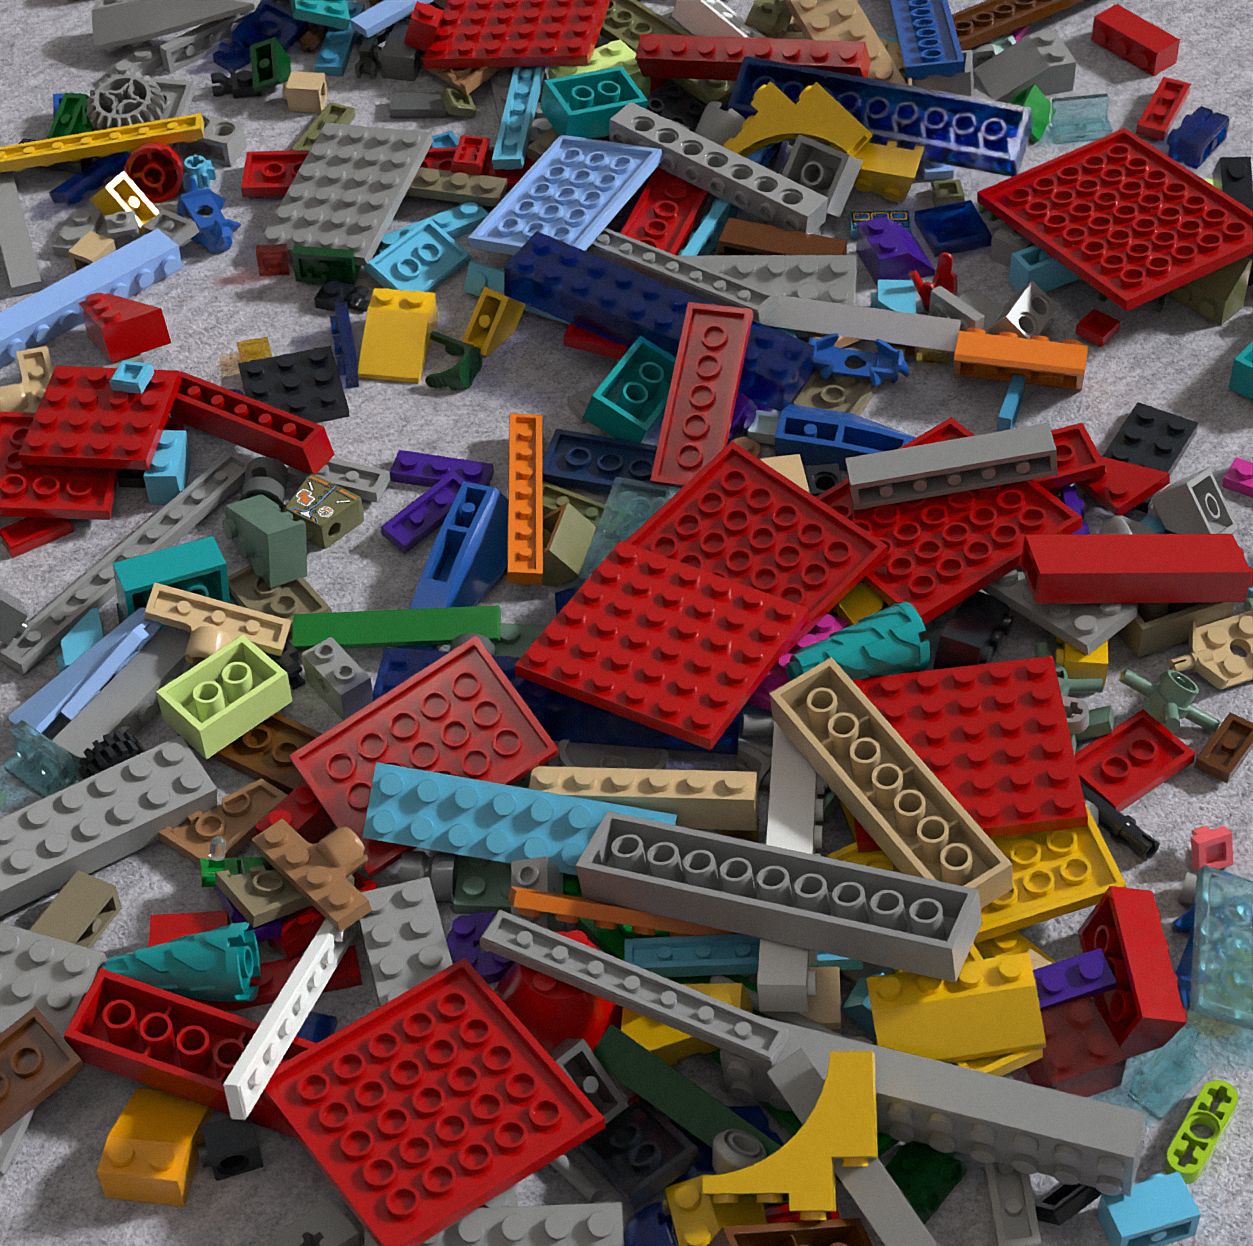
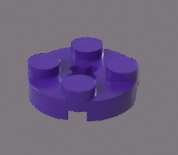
(463, 941)

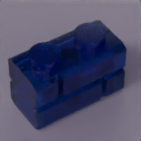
(1197, 137)

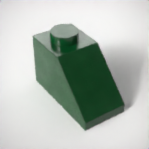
(269, 64)

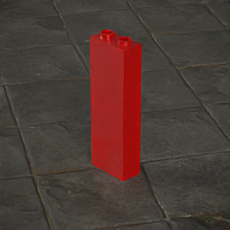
(1135, 568)

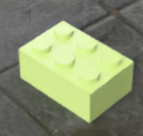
(608, 56)
(224, 696)

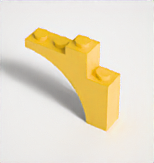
(814, 116)
(838, 1128)

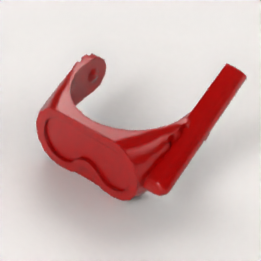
(943, 277)

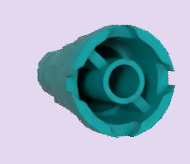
(872, 648)
(198, 965)

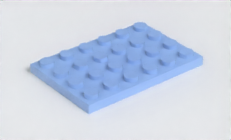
(567, 194)

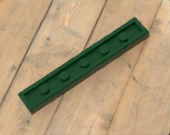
(671, 1091)

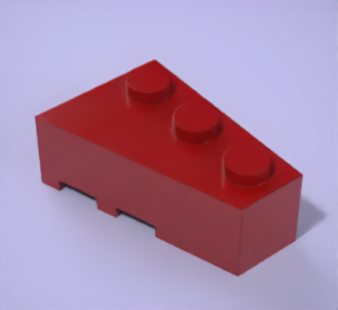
(123, 325)

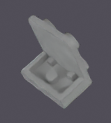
(971, 308)

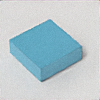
(131, 377)

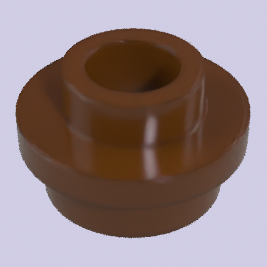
(310, 38)

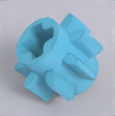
(200, 169)

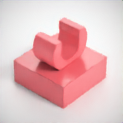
(1211, 847)

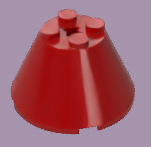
(554, 1008)

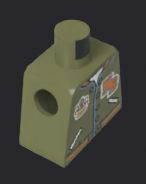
(326, 509)

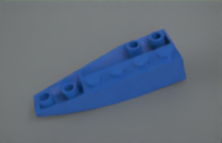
(832, 436)
(466, 553)

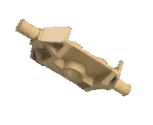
(1211, 653)

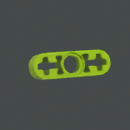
(1200, 1114)

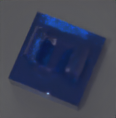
(232, 56)

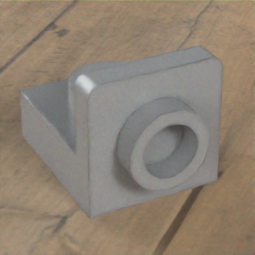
(122, 228)

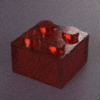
(1079, 1051)

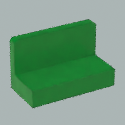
(1040, 108)

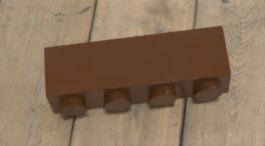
(753, 238)

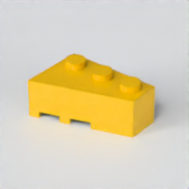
(887, 169)
(671, 1043)

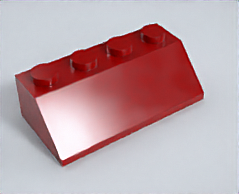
(1146, 1002)

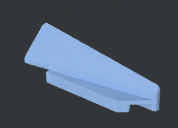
(87, 675)

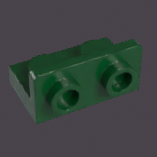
(324, 264)
(925, 1176)

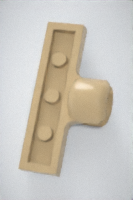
(35, 373)
(214, 622)

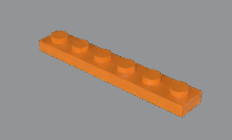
(605, 915)

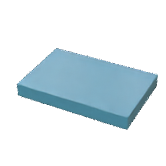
(418, 259)

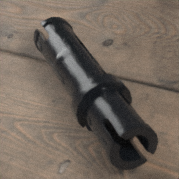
(1122, 827)

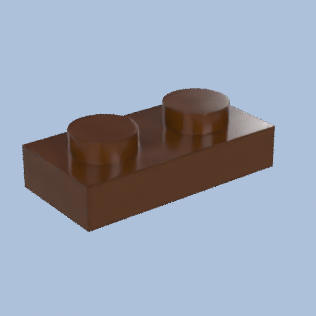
(1226, 748)

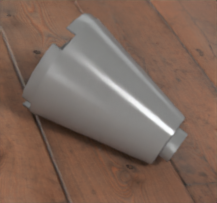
(718, 124)

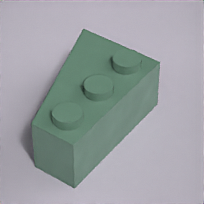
(268, 539)

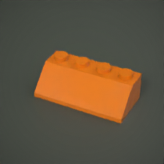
(1035, 358)

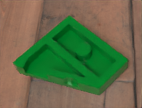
(71, 116)

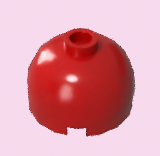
(155, 171)

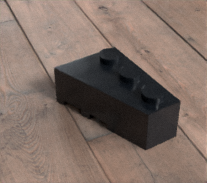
(973, 632)

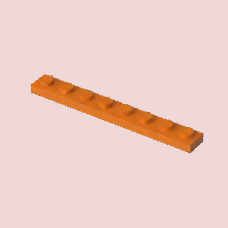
(525, 500)

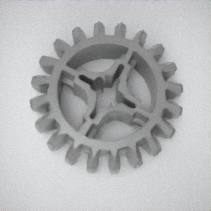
(123, 100)

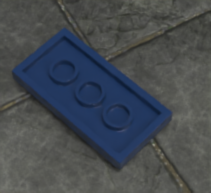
(595, 461)

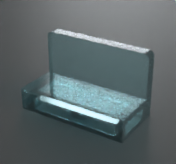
(1079, 118)

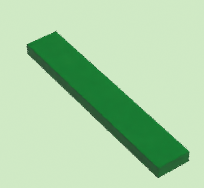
(396, 627)

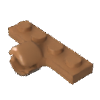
(319, 869)

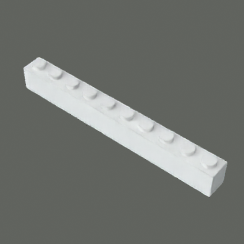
(792, 816)

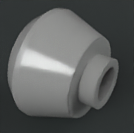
(735, 1151)

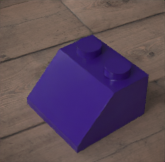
(890, 251)

